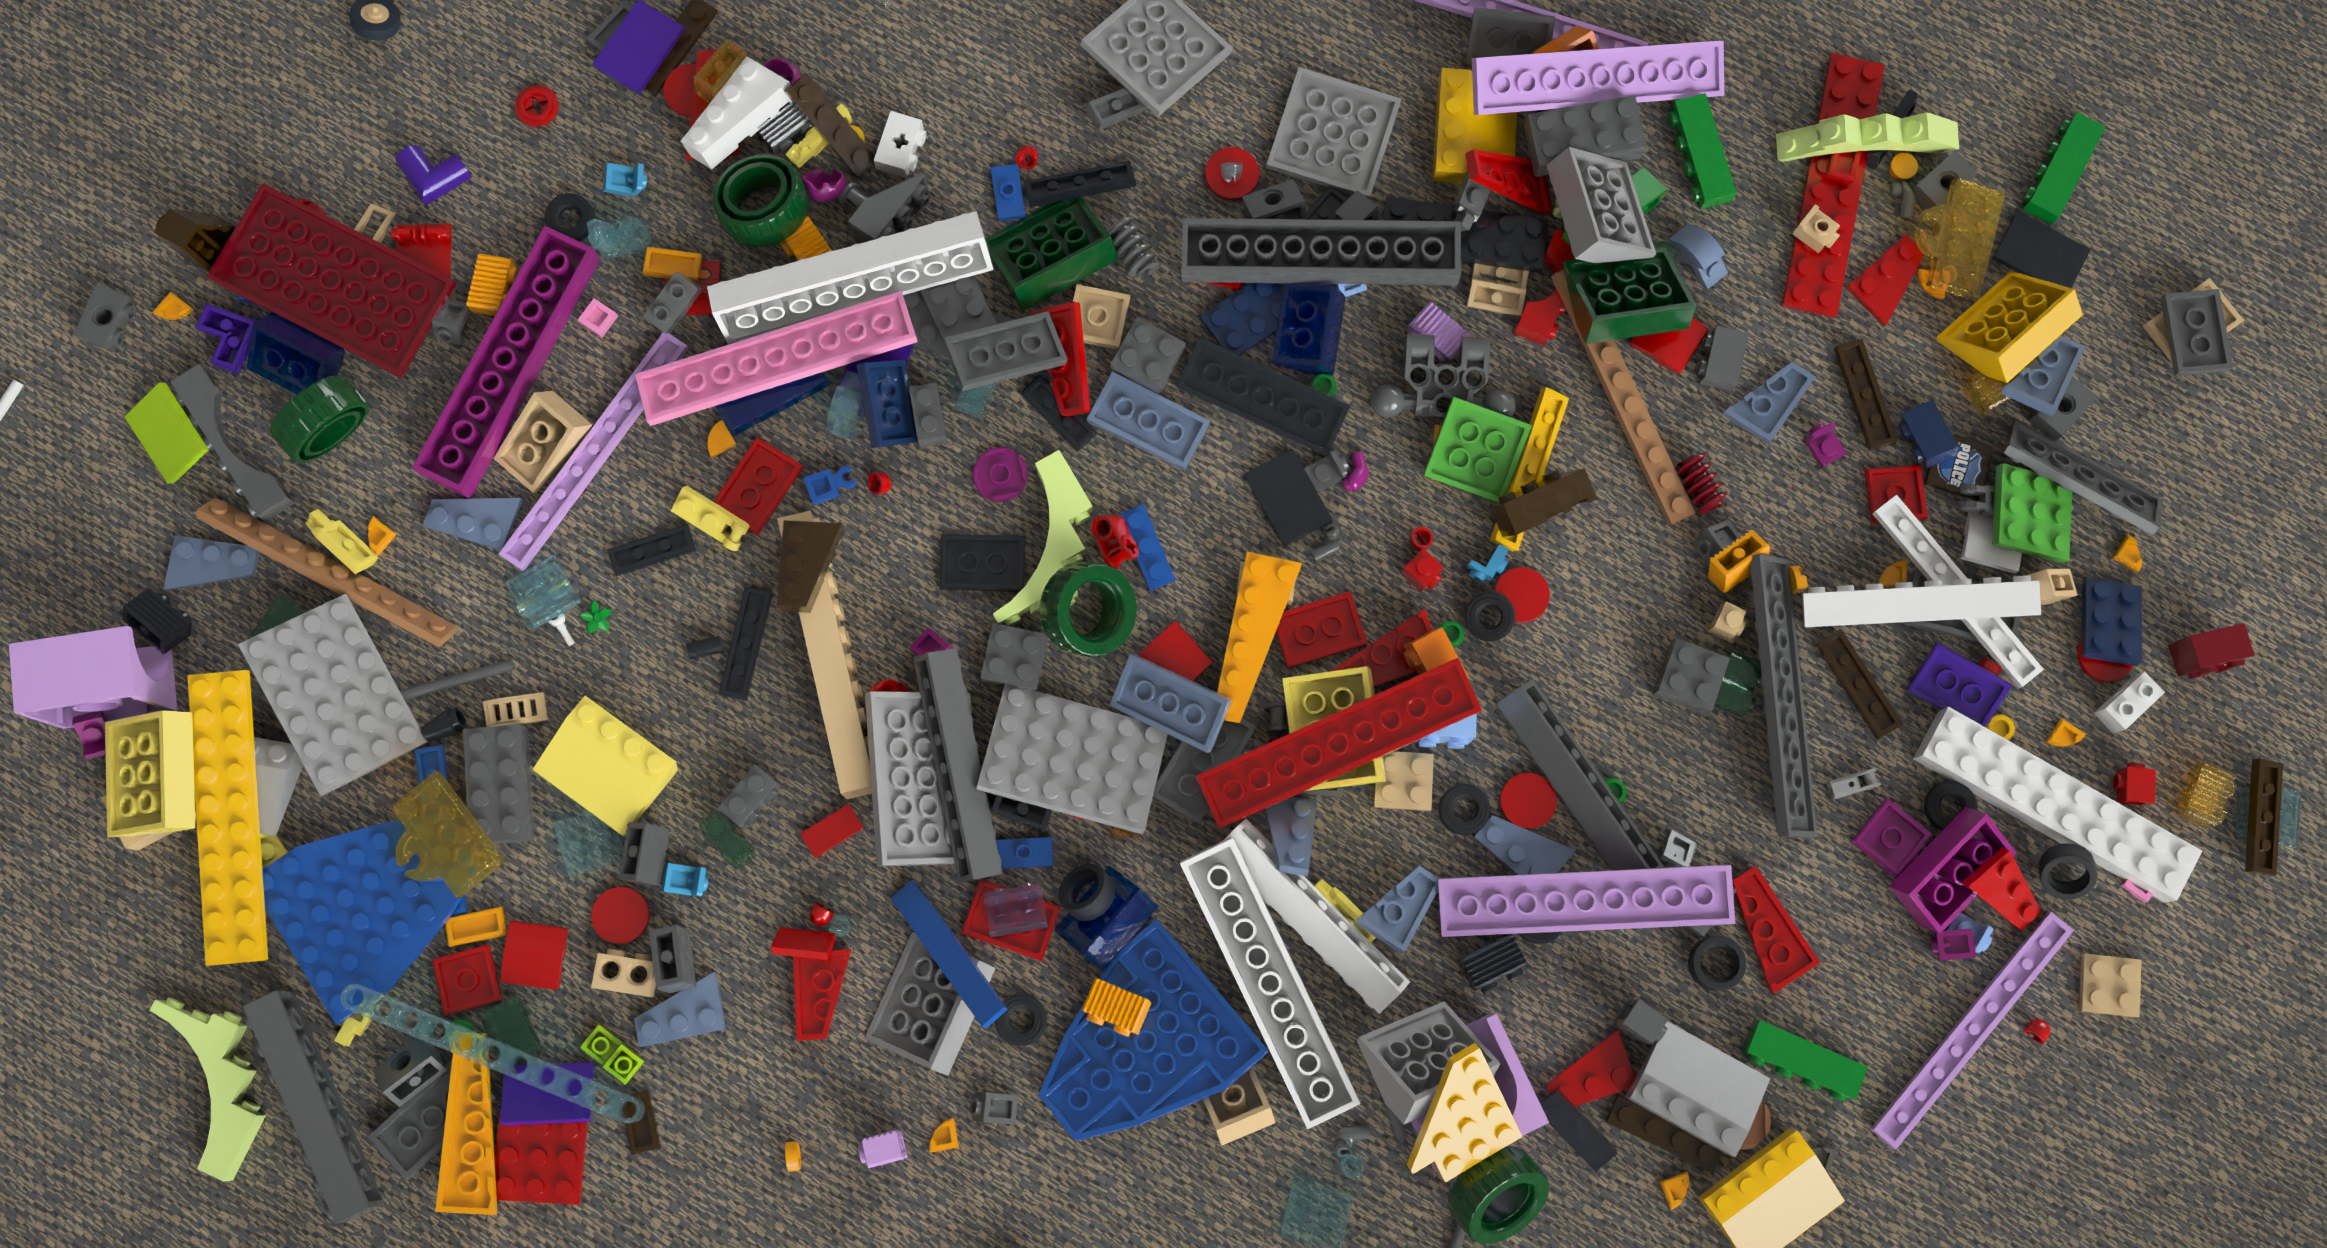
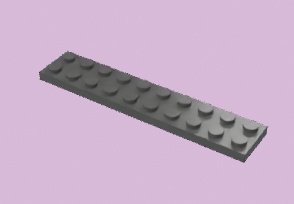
(1783, 697)

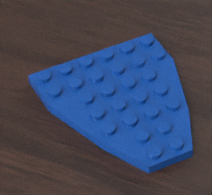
(354, 911)
(1182, 1054)

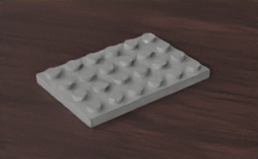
(332, 694)
(1073, 759)
(904, 783)

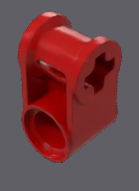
(1114, 542)

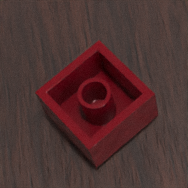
(2211, 651)

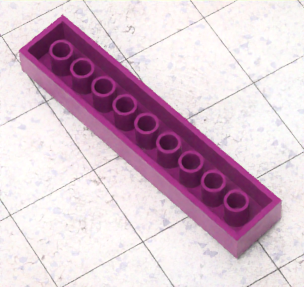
(507, 362)

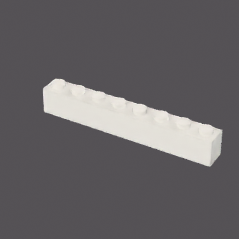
(1921, 603)
(1320, 923)

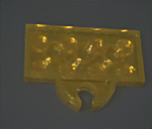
(1961, 238)
(443, 837)

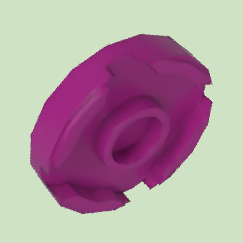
(1000, 484)

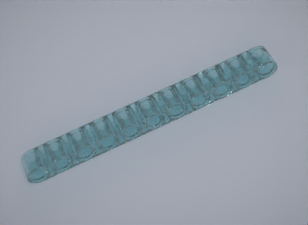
(480, 1046)

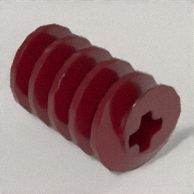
(1702, 483)

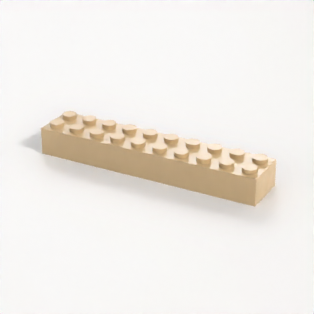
(835, 684)

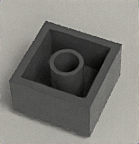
(1148, 356)
(1014, 657)
(1691, 676)

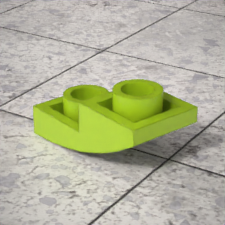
(612, 1054)

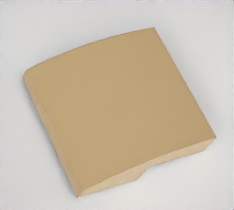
(1498, 295)

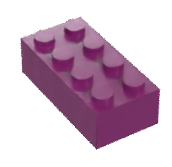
(1933, 881)

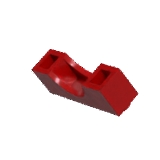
(1539, 317)

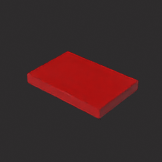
(758, 484)
(1320, 630)
(1027, 943)

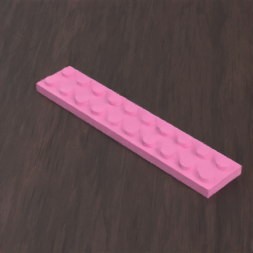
(775, 358)

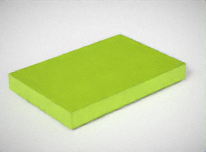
(166, 433)

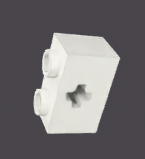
(897, 130)
(2129, 702)

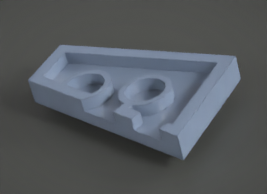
(2047, 377)
(1771, 403)
(476, 520)
(208, 561)
(1292, 833)
(1522, 849)
(1401, 909)
(683, 1015)

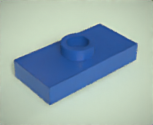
(1008, 192)
(1026, 852)

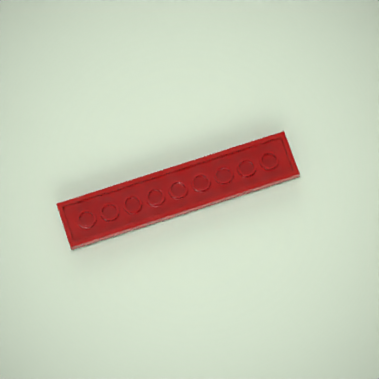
(1817, 278)
(1339, 743)

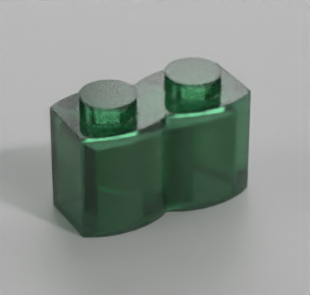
(1739, 685)
(732, 846)

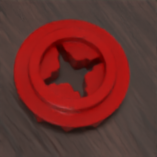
(525, 102)

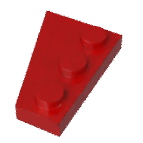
(1887, 278)
(2004, 889)
(817, 993)
(1597, 1073)

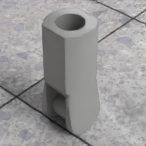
(1850, 784)

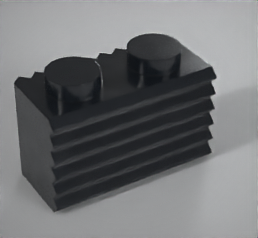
(157, 620)
(1021, 813)
(1493, 962)

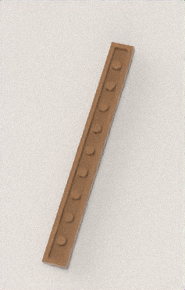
(1634, 420)
(326, 571)

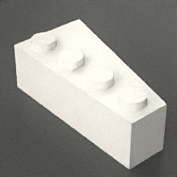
(736, 112)

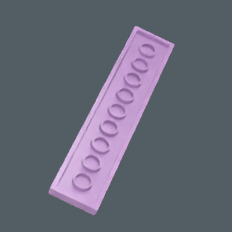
(1597, 75)
(1587, 900)

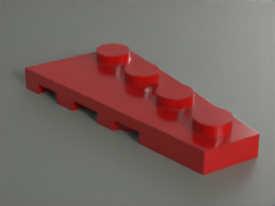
(1511, 178)
(1775, 938)

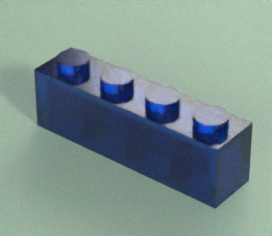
(755, 408)

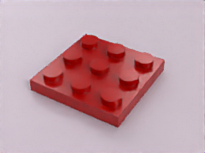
(540, 1162)

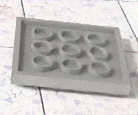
(1156, 50)
(1333, 133)

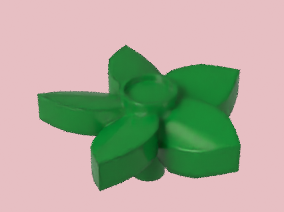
(596, 618)

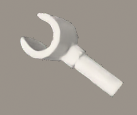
(559, 623)

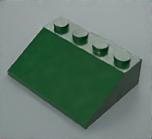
(1050, 251)
(1628, 297)

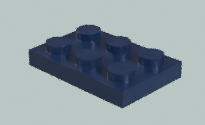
(1245, 317)
(887, 403)
(2112, 621)

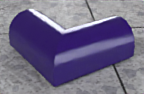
(428, 180)
(233, 333)

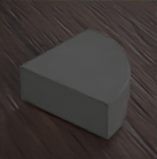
(1826, 1156)

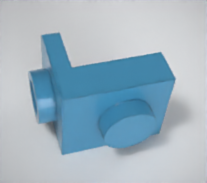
(624, 179)
(1495, 564)
(684, 880)

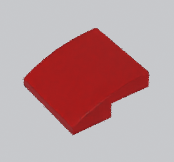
(1672, 348)
(1177, 653)
(534, 955)

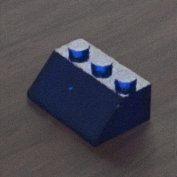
(1309, 328)
(291, 354)
(1108, 934)

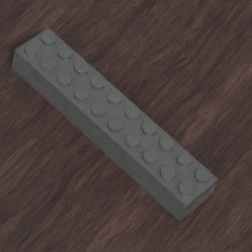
(1321, 251)

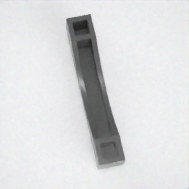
(203, 399)

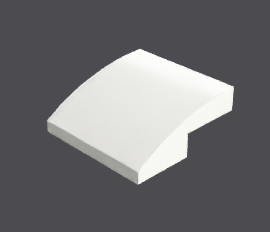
(1979, 547)

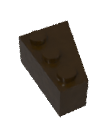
(195, 235)
(1541, 500)
(804, 561)

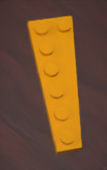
(1257, 612)
(467, 1156)

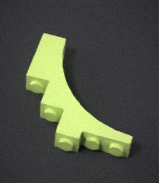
(1882, 132)
(1066, 505)
(232, 1122)

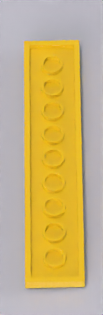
(227, 818)

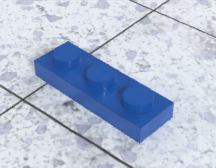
(1151, 555)

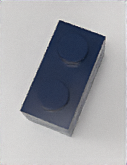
(1928, 434)

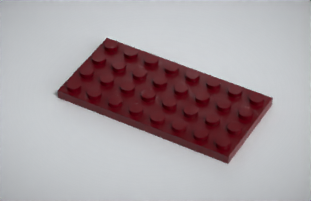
(331, 280)

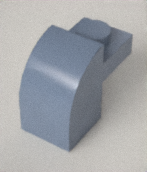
(1701, 252)

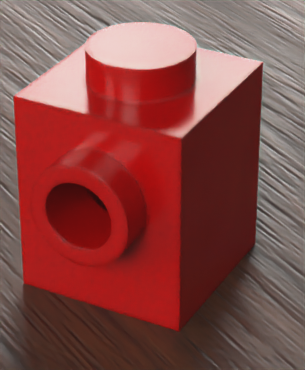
(1423, 571)
(2135, 784)

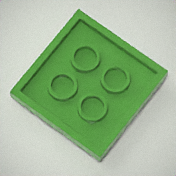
(1477, 449)
(2031, 514)

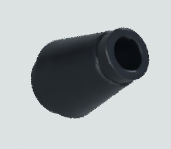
(446, 724)

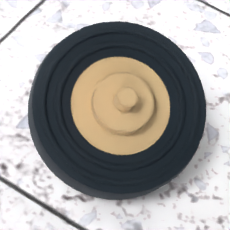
(375, 19)

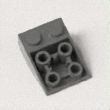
(890, 210)

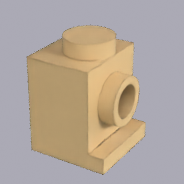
(1810, 234)
(1728, 622)

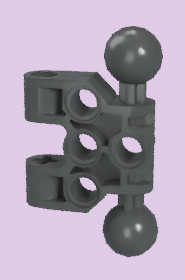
(1474, 354)

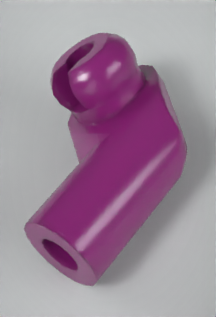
(1358, 475)

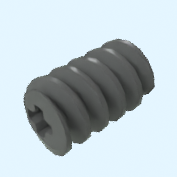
(1131, 250)

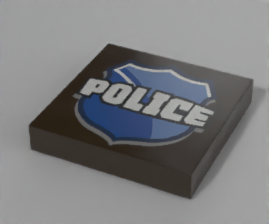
(1967, 467)

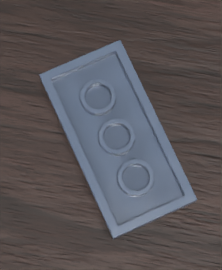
(1148, 421)
(1170, 703)

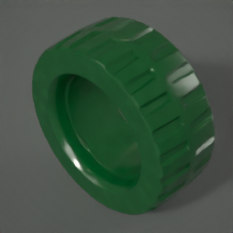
(770, 223)
(319, 418)
(1117, 614)
(1498, 1195)

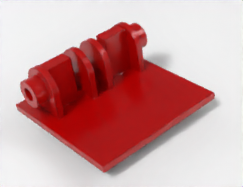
(426, 244)

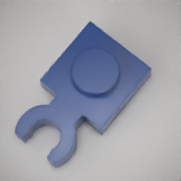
(824, 485)

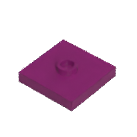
(1891, 838)

